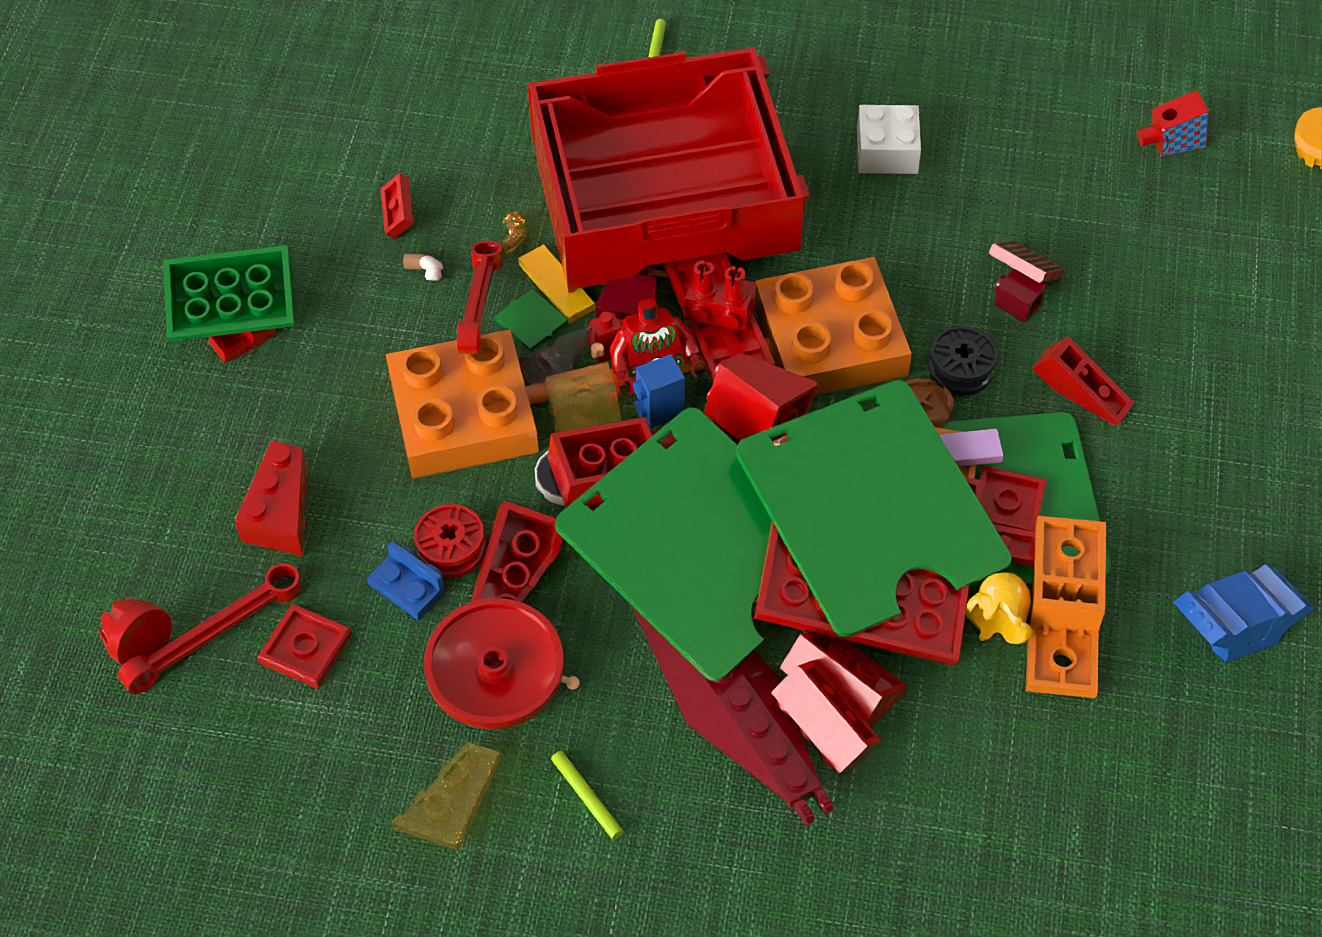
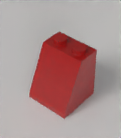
(756, 396)

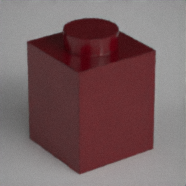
(1019, 295)

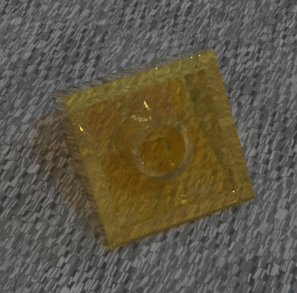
(582, 398)

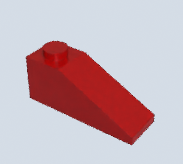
(1081, 380)

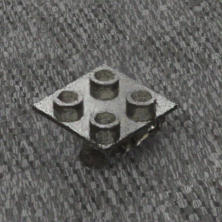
(555, 358)

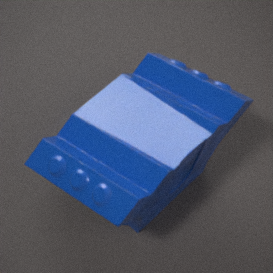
(1244, 611)

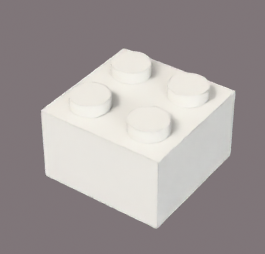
(888, 139)

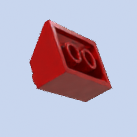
(856, 675)

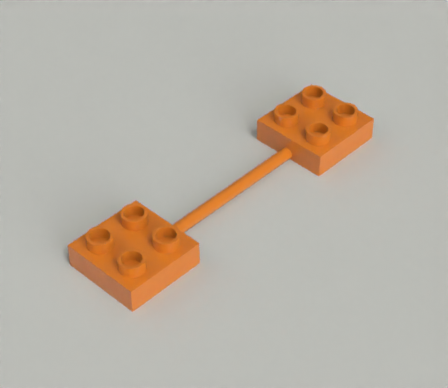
(477, 411)

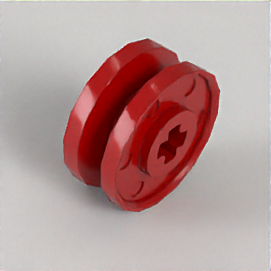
(450, 540)

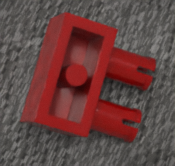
(720, 299)

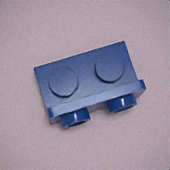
(407, 581)

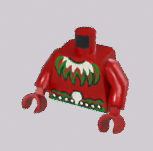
(650, 337)

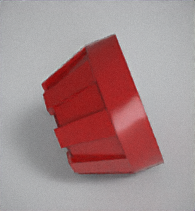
(134, 629)

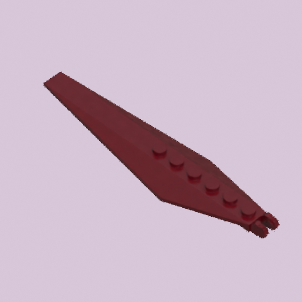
(743, 721)

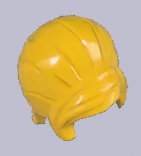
(1001, 608)

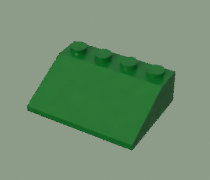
(229, 293)

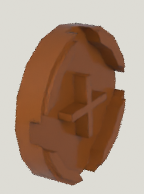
(935, 400)

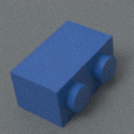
(659, 391)

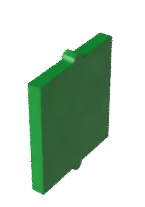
(531, 320)

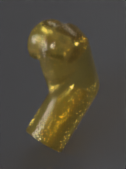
(517, 231)

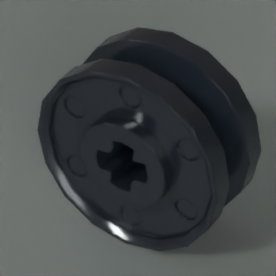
(962, 360)

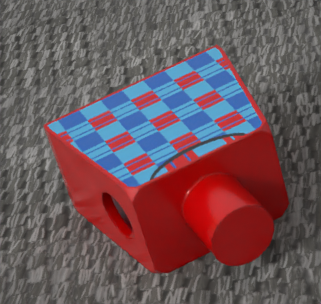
(1177, 126)

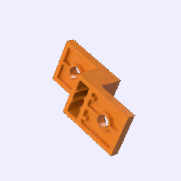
(1066, 606)

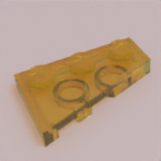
(451, 801)

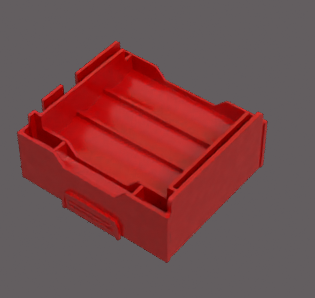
(664, 164)

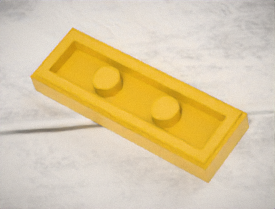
(550, 278)

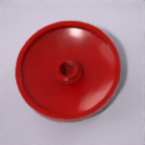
(494, 663)

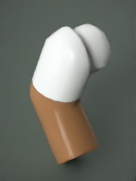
(424, 262)

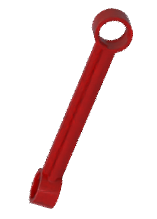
(485, 260)
(142, 671)

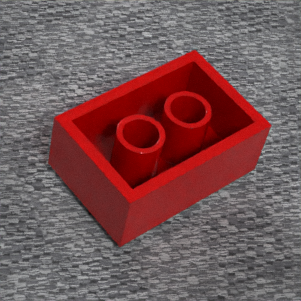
(589, 453)

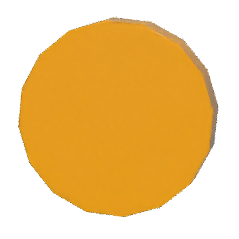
(1309, 137)

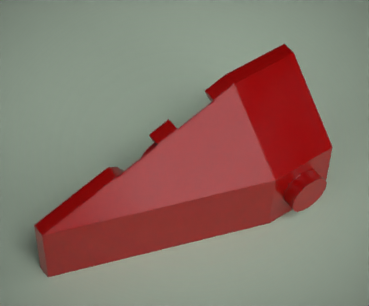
(516, 553)

